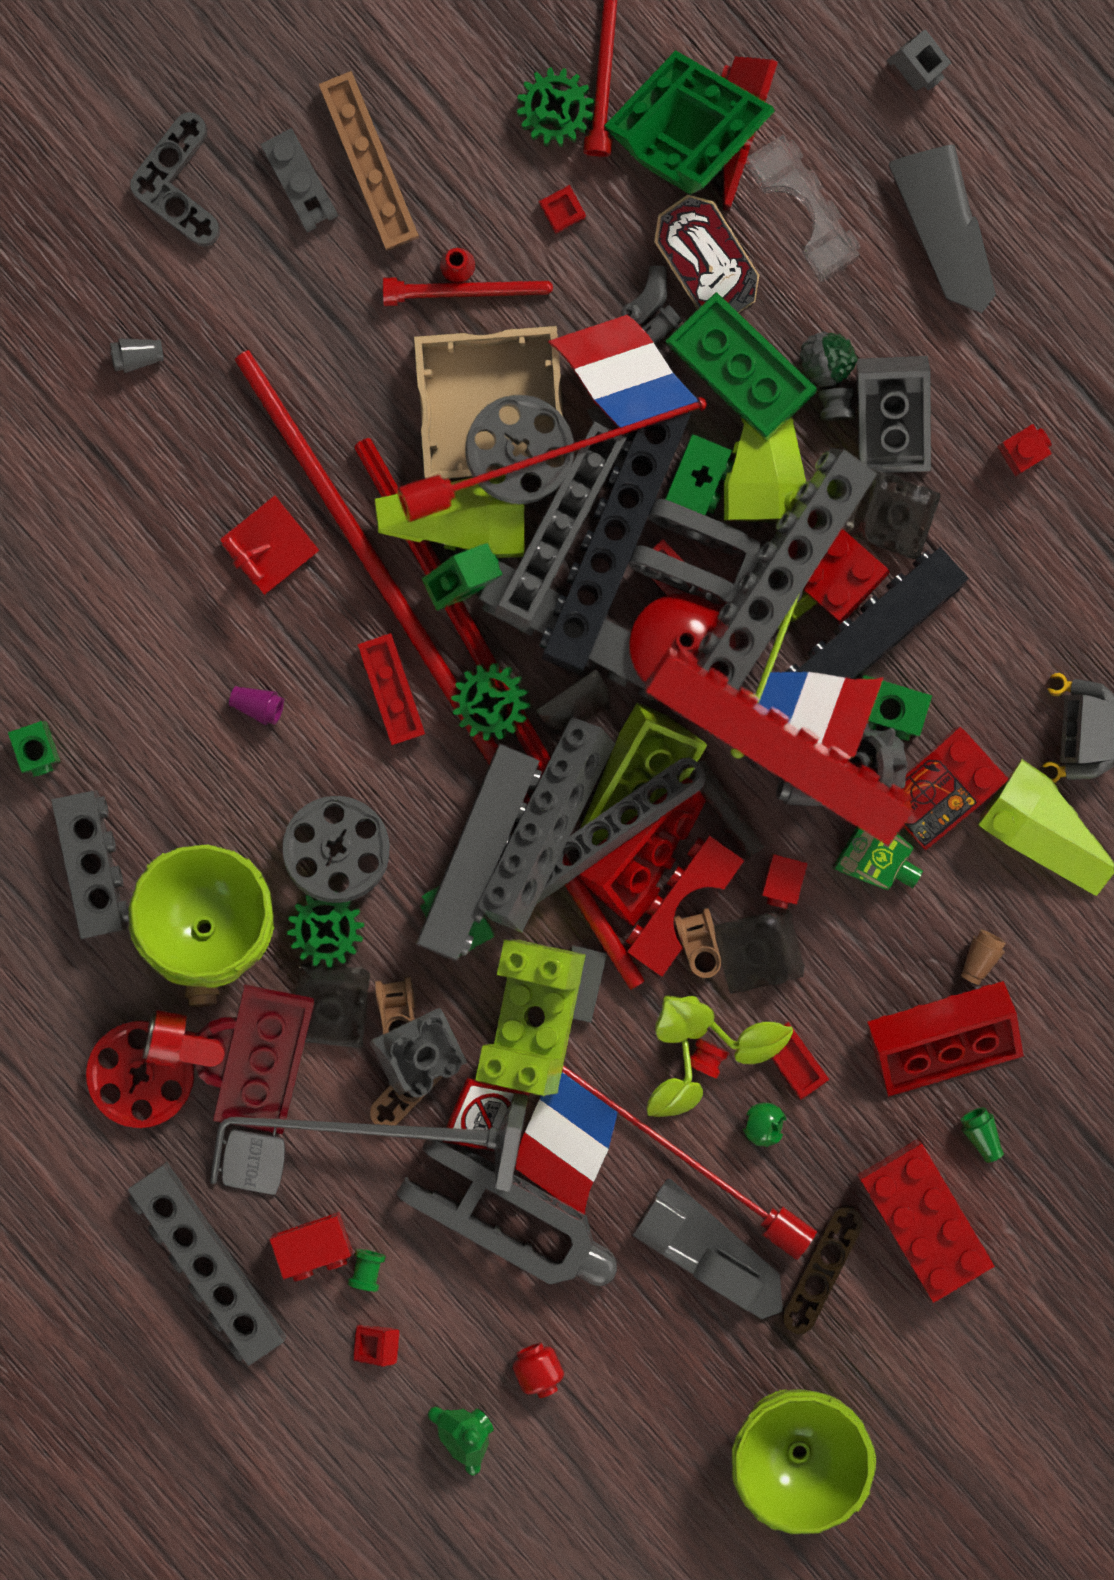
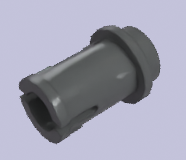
(662, 324)

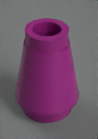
(258, 704)

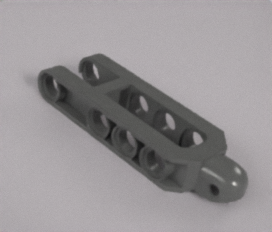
(585, 1258)

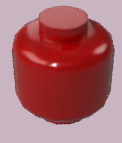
(538, 1370)

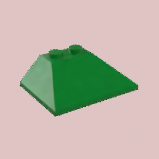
(687, 122)

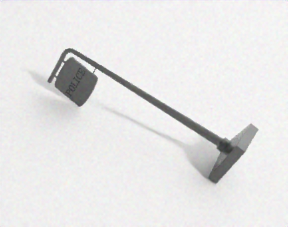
(257, 1159)

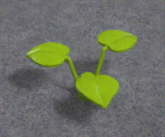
(690, 1019)

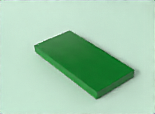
(741, 366)

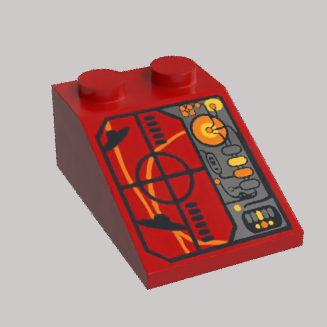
(949, 786)

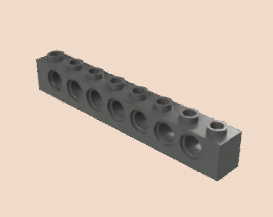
(832, 513)

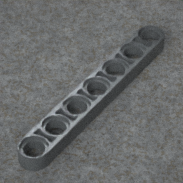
(618, 832)

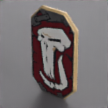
(705, 253)

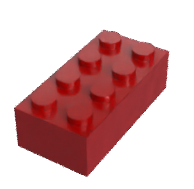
(925, 1220)

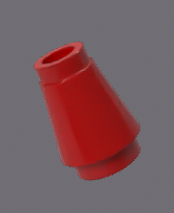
(457, 273)

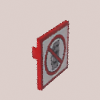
(480, 1108)

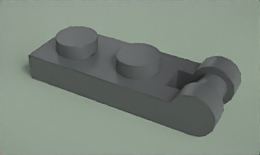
(298, 178)

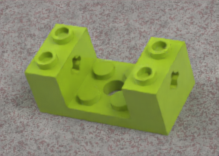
(523, 1054)

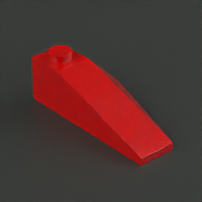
(756, 78)
(630, 873)

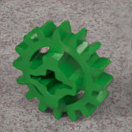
(568, 98)
(484, 686)
(337, 914)

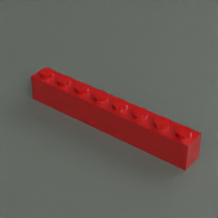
(778, 745)

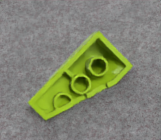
(642, 751)

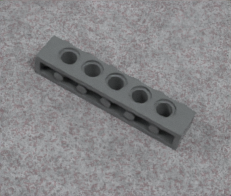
(558, 530)
(546, 824)
(206, 1243)

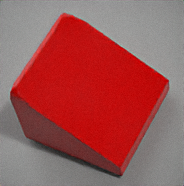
(376, 1345)

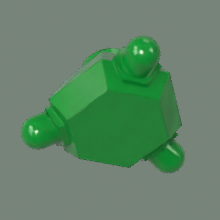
(463, 1435)

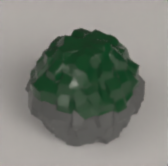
(827, 358)

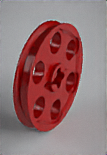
(121, 1076)

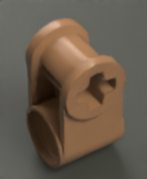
(698, 940)
(395, 1007)

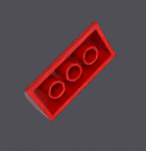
(946, 1038)

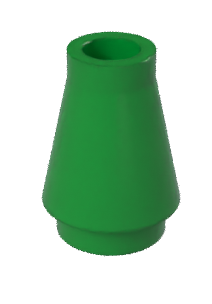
(982, 1133)

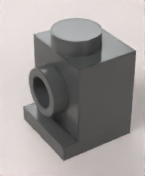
(920, 61)

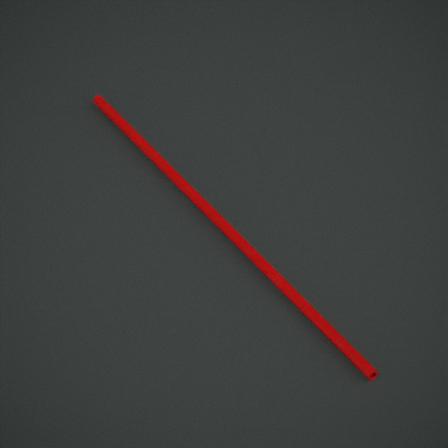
(414, 630)

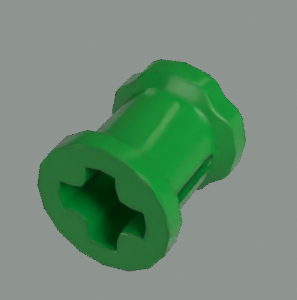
(366, 1270)

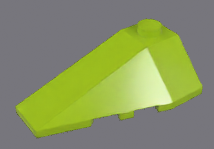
(763, 476)
(470, 522)
(1041, 824)

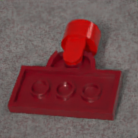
(246, 1056)

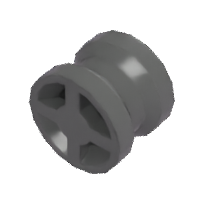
(836, 404)

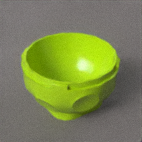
(196, 889)
(807, 1490)

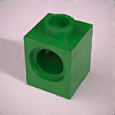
(23, 737)

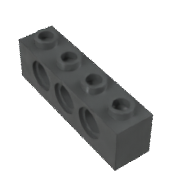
(68, 813)

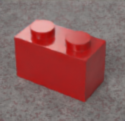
(311, 1247)

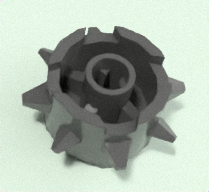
(884, 755)

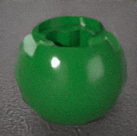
(764, 1124)

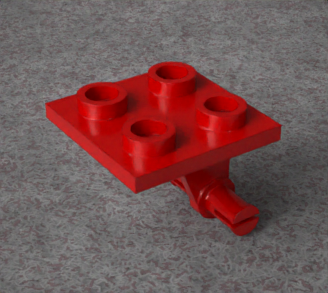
(269, 545)

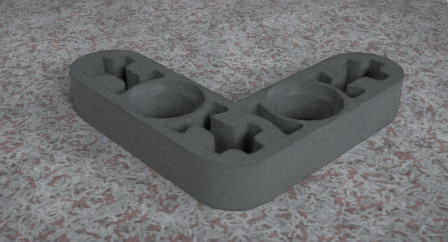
(166, 190)

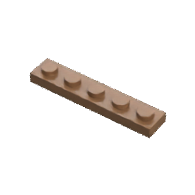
(368, 161)

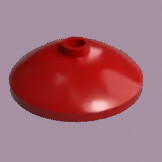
(664, 623)

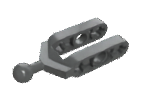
(704, 531)

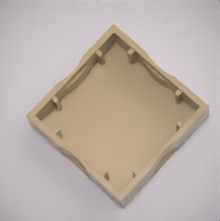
(467, 373)

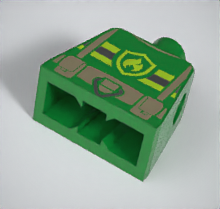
(876, 862)

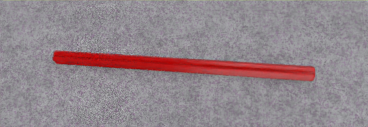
(457, 612)

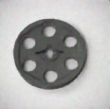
(522, 431)
(329, 834)

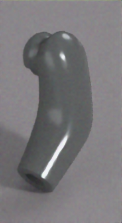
(651, 298)

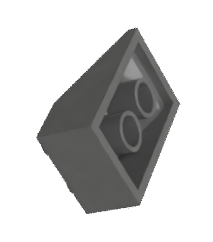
(894, 413)

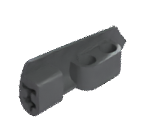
(943, 219)
(709, 1250)

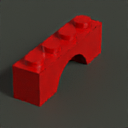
(709, 867)

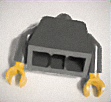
(1086, 729)

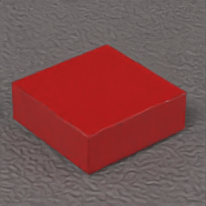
(562, 209)

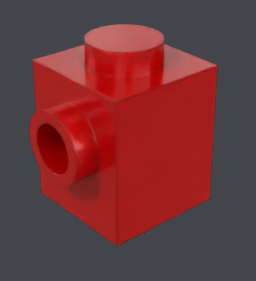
(1025, 449)

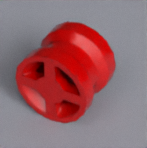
(708, 1058)

